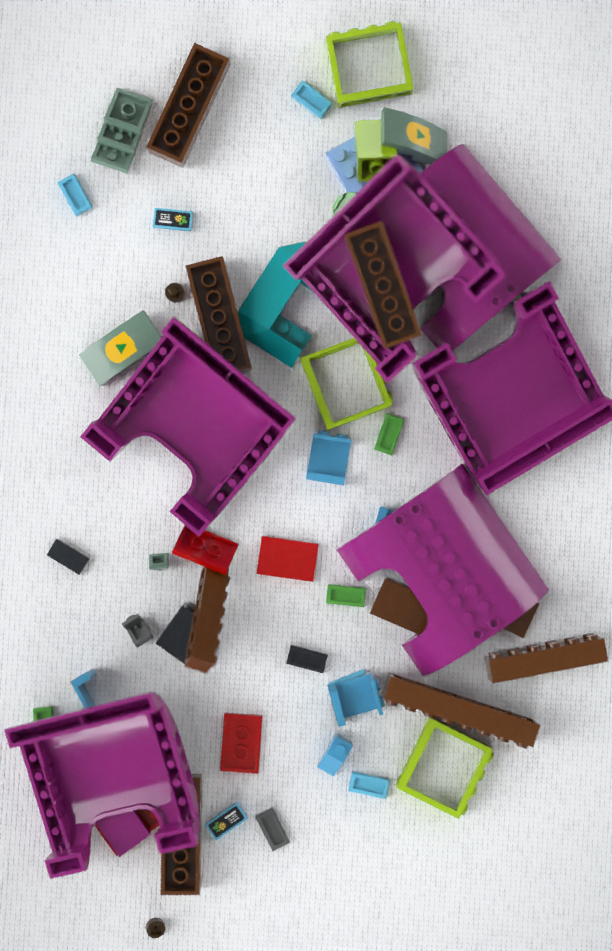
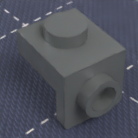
(137, 630)

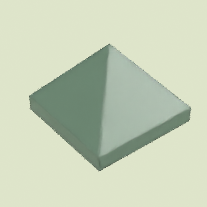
(158, 561)

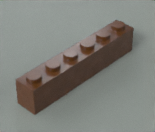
(206, 620)

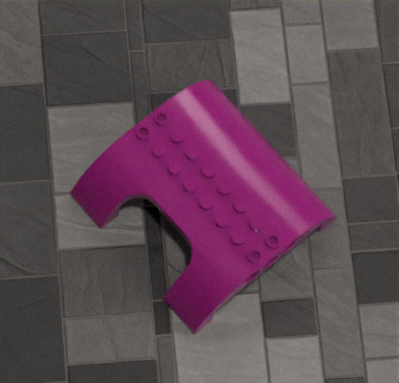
(504, 231)
(427, 243)
(518, 397)
(201, 414)
(456, 565)
(105, 765)

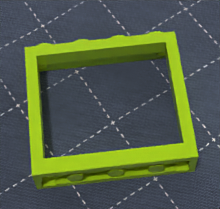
(374, 94)
(386, 395)
(416, 753)

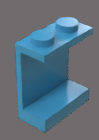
(328, 458)
(81, 690)
(355, 697)

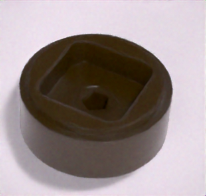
(174, 292)
(155, 927)

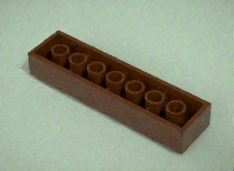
(461, 710)

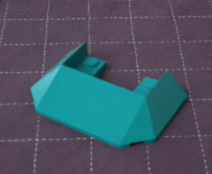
(263, 308)

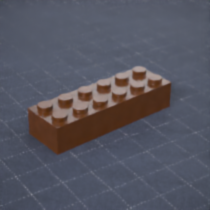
(188, 105)
(382, 285)
(218, 311)
(546, 658)
(183, 867)

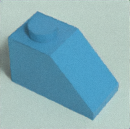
(335, 754)

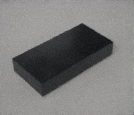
(68, 556)
(307, 659)

